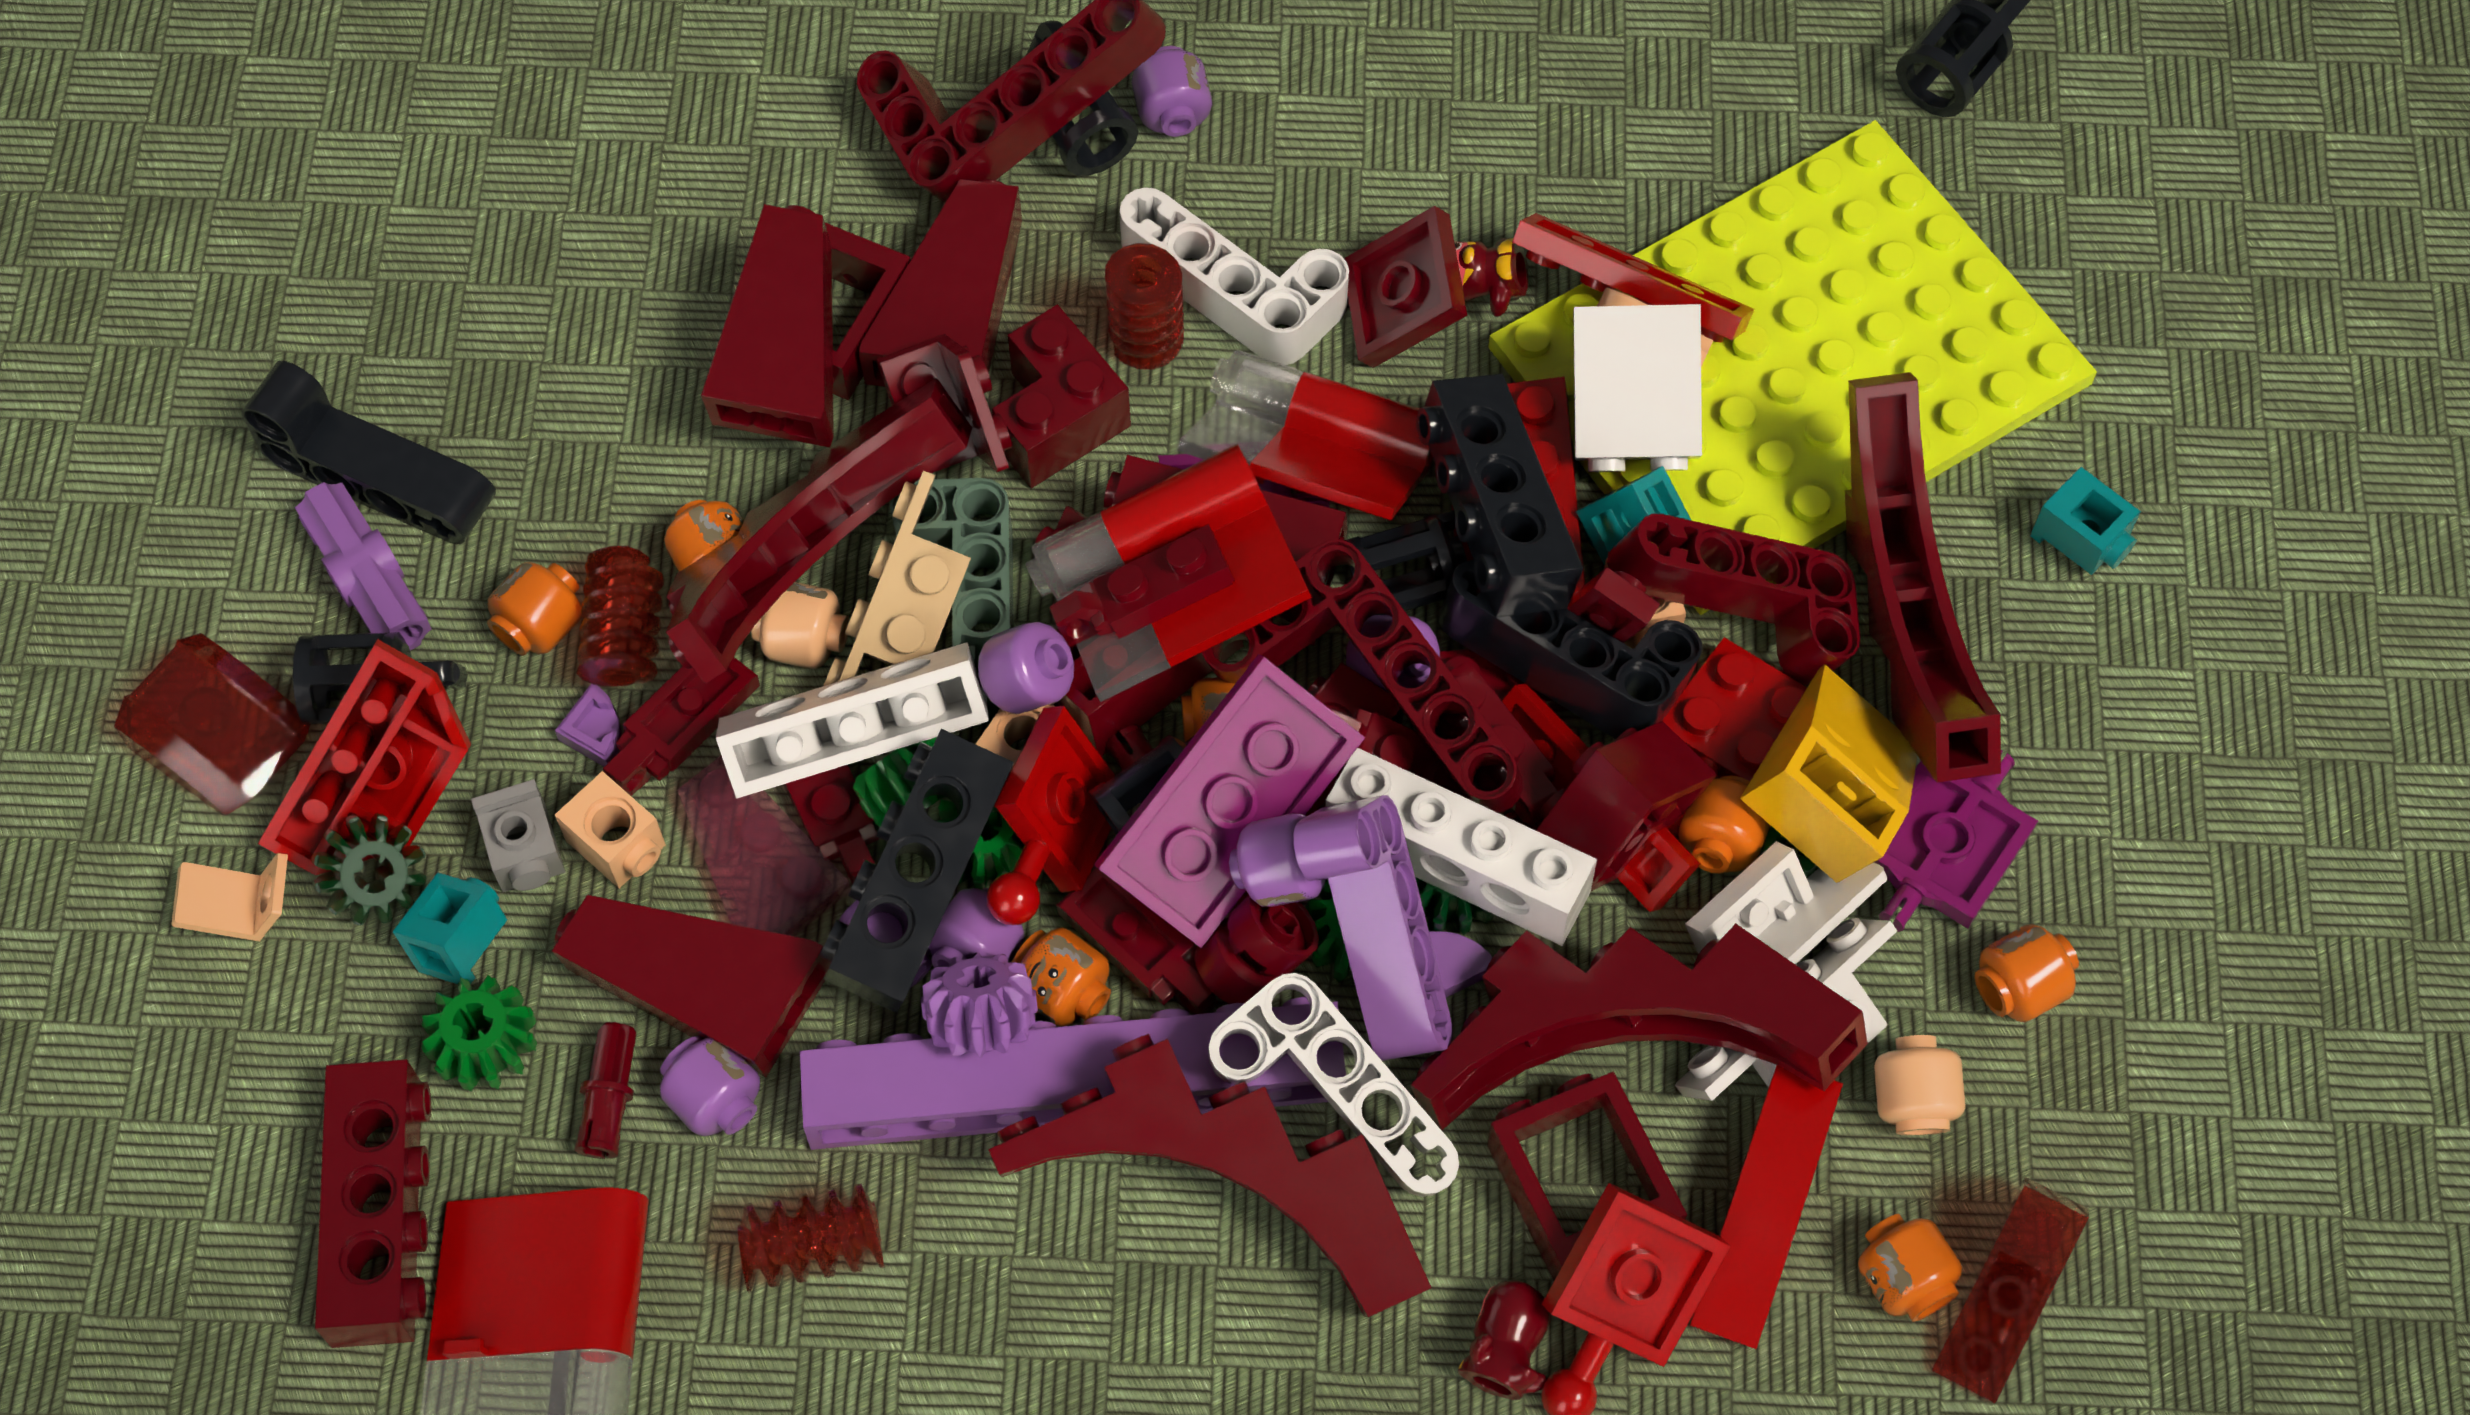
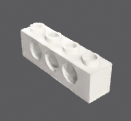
(851, 720)
(1476, 849)

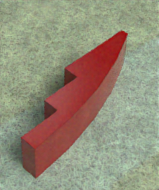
(1767, 1206)

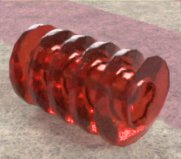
(1145, 305)
(619, 618)
(809, 1237)

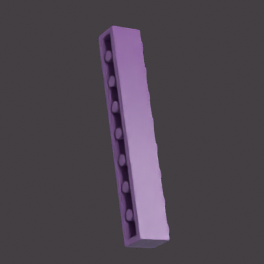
(924, 1092)

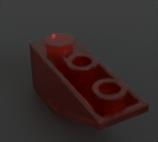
(2011, 1289)

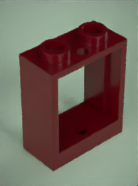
(871, 270)
(1572, 1100)

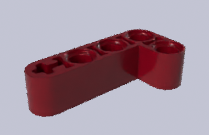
(1753, 577)

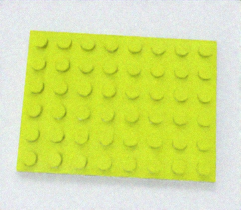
(1848, 279)

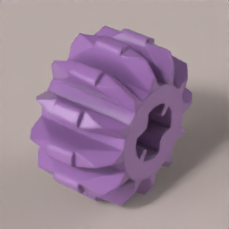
(979, 1004)

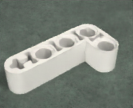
(1222, 267)
(1343, 1093)

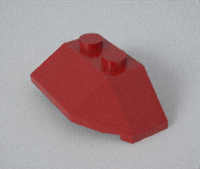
(380, 753)

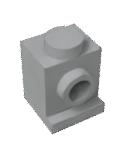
(518, 836)

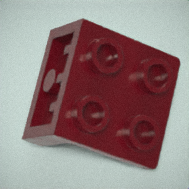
(965, 382)

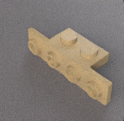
(912, 593)

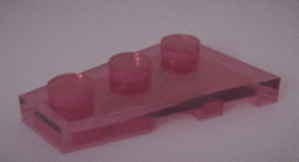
(758, 856)

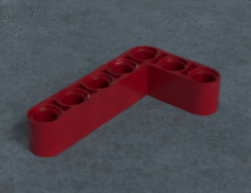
(907, 102)
(1387, 658)

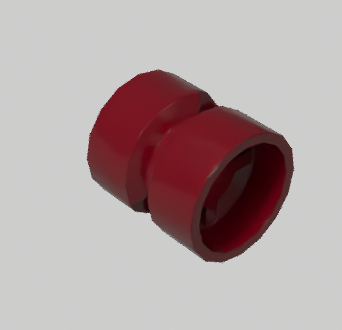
(1255, 948)

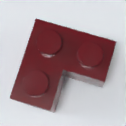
(1067, 399)
(1625, 796)

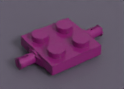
(1953, 846)

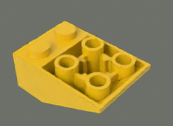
(1835, 778)

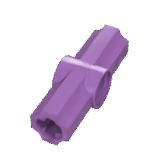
(361, 564)

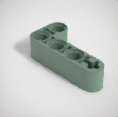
(987, 543)

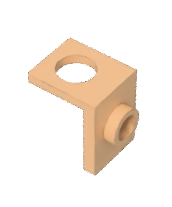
(229, 900)

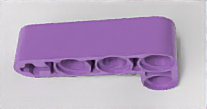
(1381, 922)

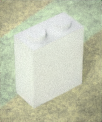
(1637, 386)

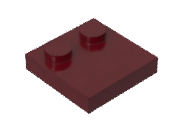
(1404, 287)

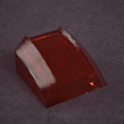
(210, 724)

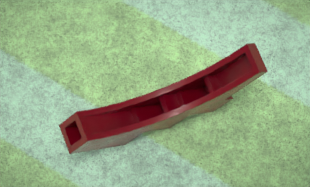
(734, 585)
(1911, 617)
(1634, 991)
(1153, 1113)

